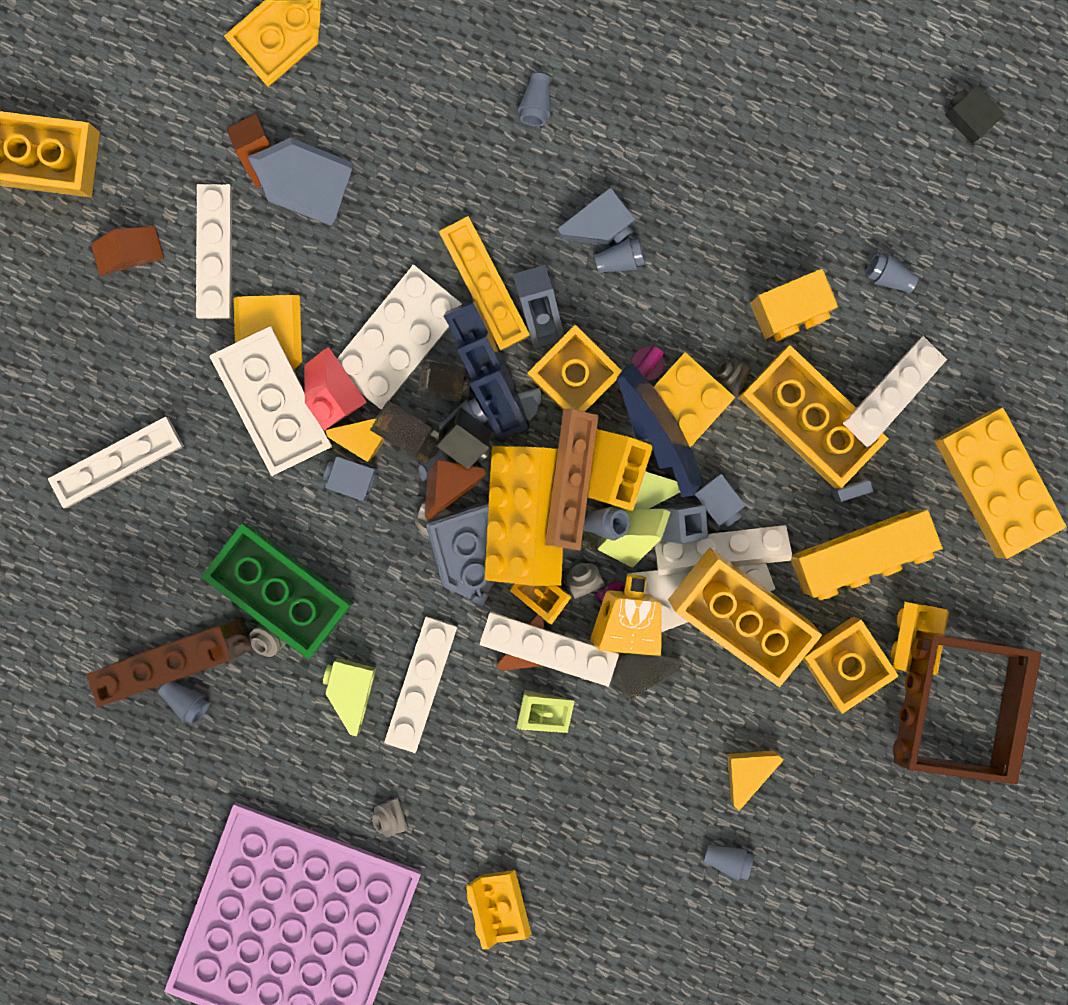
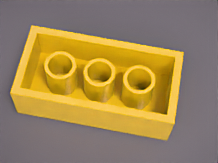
(47, 154)
(809, 416)
(1000, 483)
(519, 517)
(865, 553)
(744, 617)

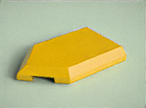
(276, 36)
(278, 311)

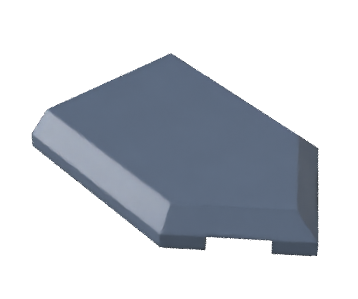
(302, 178)
(460, 551)

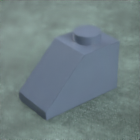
(599, 222)
(539, 306)

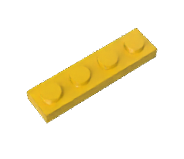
(484, 283)

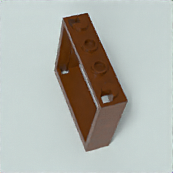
(169, 662)
(1012, 718)

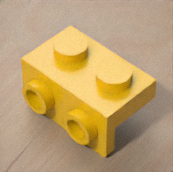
(914, 618)
(498, 908)

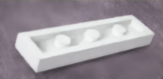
(214, 251)
(894, 391)
(115, 462)
(738, 547)
(548, 649)
(420, 684)

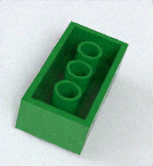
(277, 590)

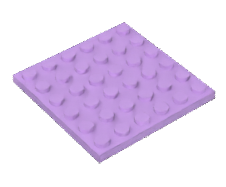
(290, 918)

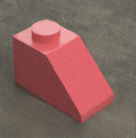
(329, 390)

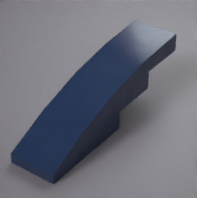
(487, 370)
(655, 421)

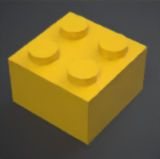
(794, 304)
(574, 372)
(692, 397)
(849, 664)

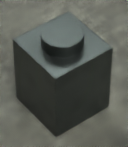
(973, 113)
(465, 439)

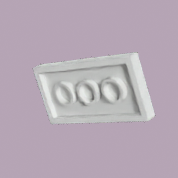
(397, 337)
(270, 400)

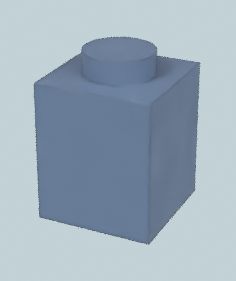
(349, 478)
(720, 500)
(685, 523)

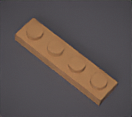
(571, 479)

